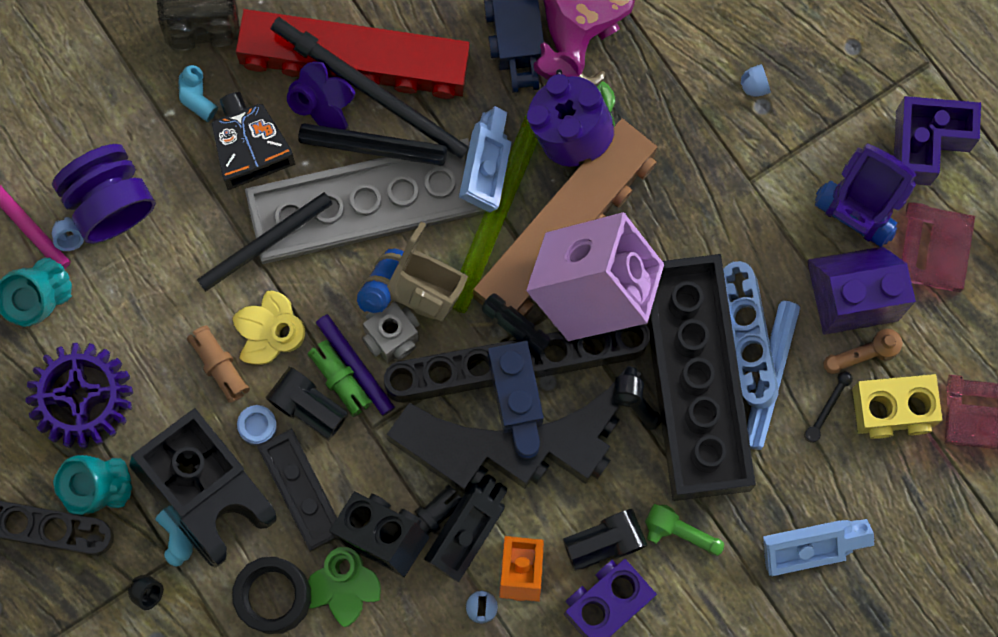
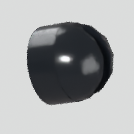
(151, 597)

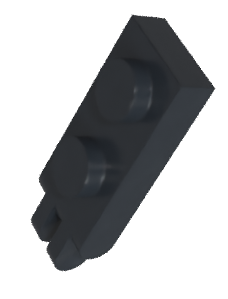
(467, 528)

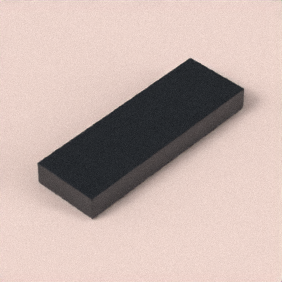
(299, 488)

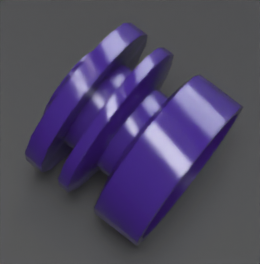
(103, 193)

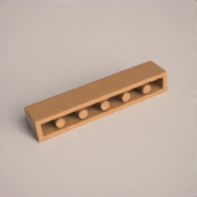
(582, 198)

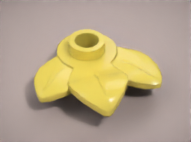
(263, 329)

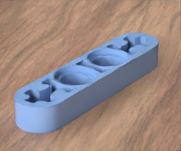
(749, 334)

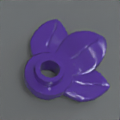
(320, 96)

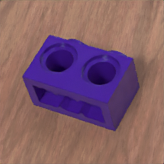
(615, 610)

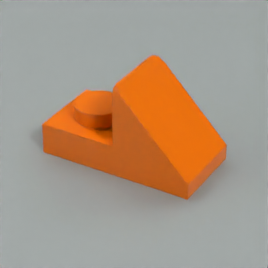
(521, 569)

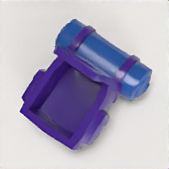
(868, 193)

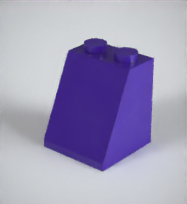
(860, 289)

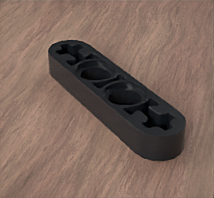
(38, 520)

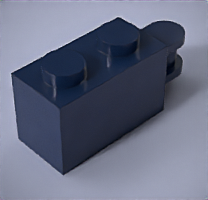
(515, 38)
(517, 395)

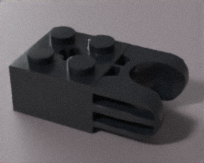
(211, 490)

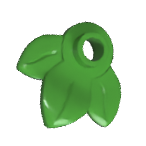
(344, 591)

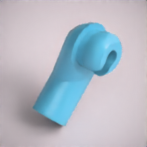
(178, 545)

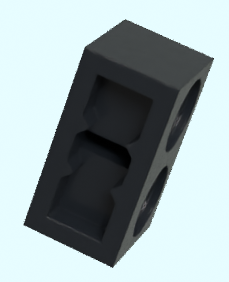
(376, 537)

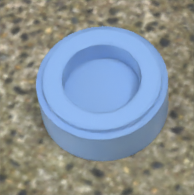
(256, 425)

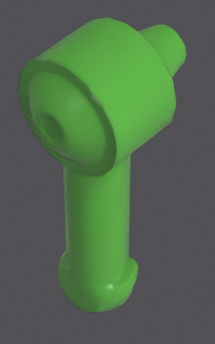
(663, 522)

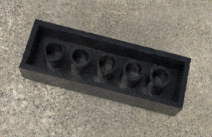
(699, 381)

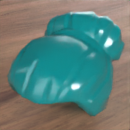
(33, 292)
(90, 484)

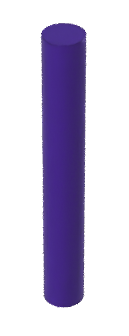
(351, 359)

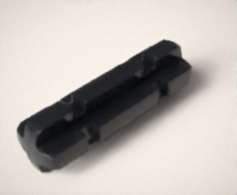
(515, 324)

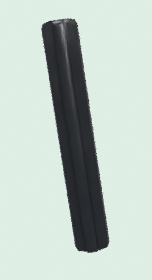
(372, 144)

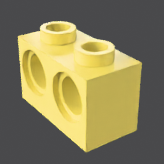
(894, 396)

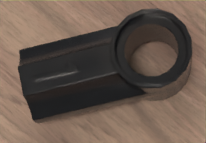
(299, 398)
(614, 537)

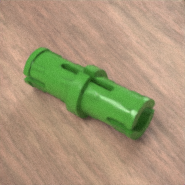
(339, 378)

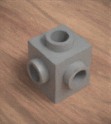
(391, 345)

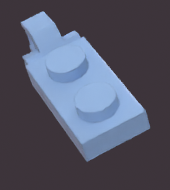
(486, 161)
(815, 545)

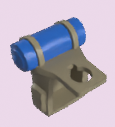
(413, 281)

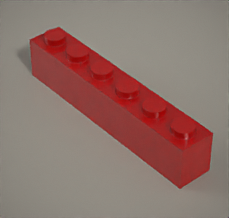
(383, 55)

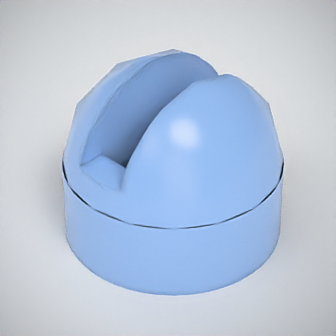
(755, 81)
(60, 238)
(473, 604)

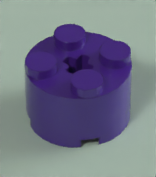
(571, 120)

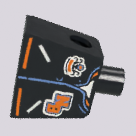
(248, 142)

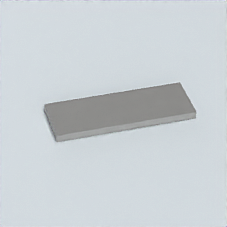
(367, 200)

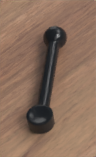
(813, 433)

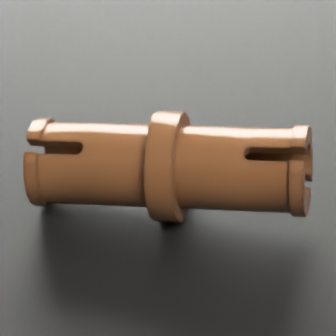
(218, 364)

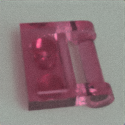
(947, 248)
(970, 423)

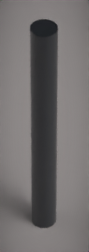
(264, 241)

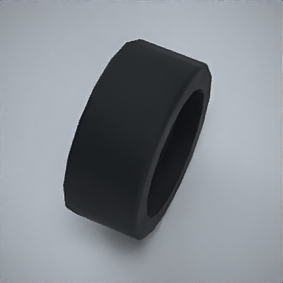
(242, 586)

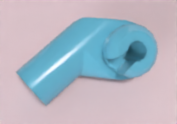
(191, 93)

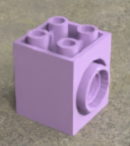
(595, 277)

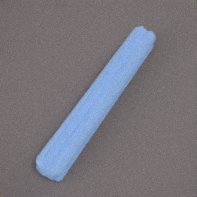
(780, 344)

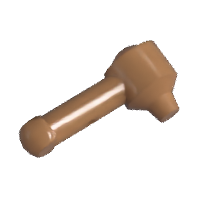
(884, 346)

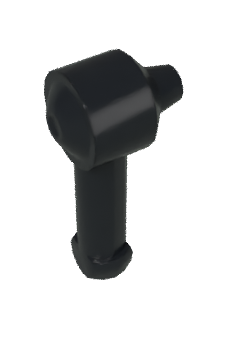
(629, 393)

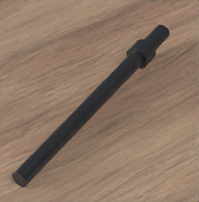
(308, 45)

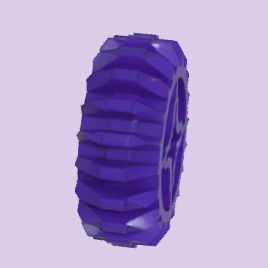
(63, 396)

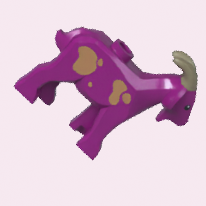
(571, 28)

